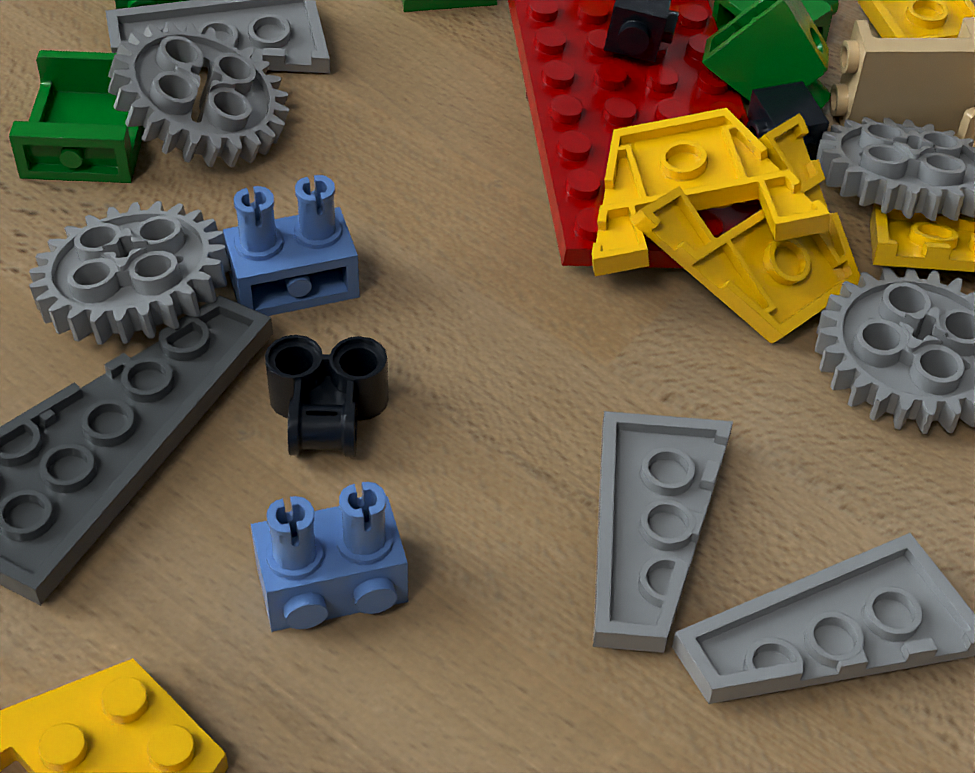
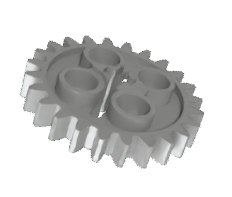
(159, 82)
(901, 167)
(130, 272)
(902, 347)

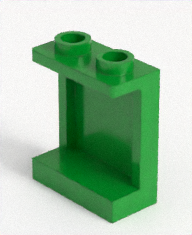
(74, 124)

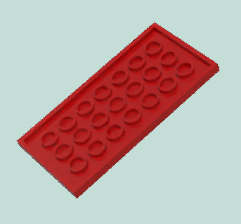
(586, 92)

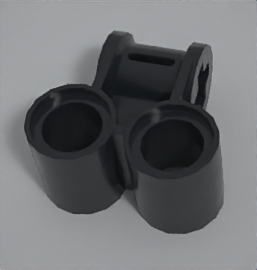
(326, 392)

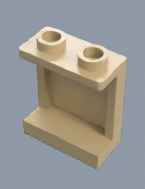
(906, 78)

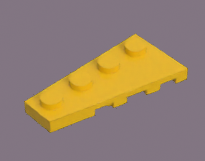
(922, 242)

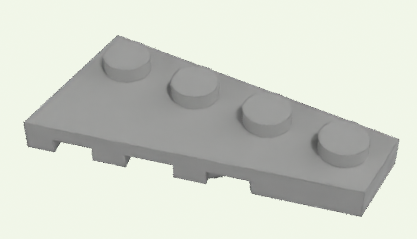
(278, 30)
(650, 518)
(835, 625)

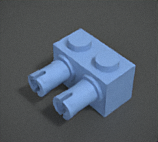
(293, 258)
(330, 559)

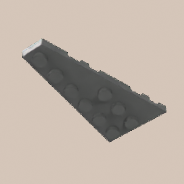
(93, 447)

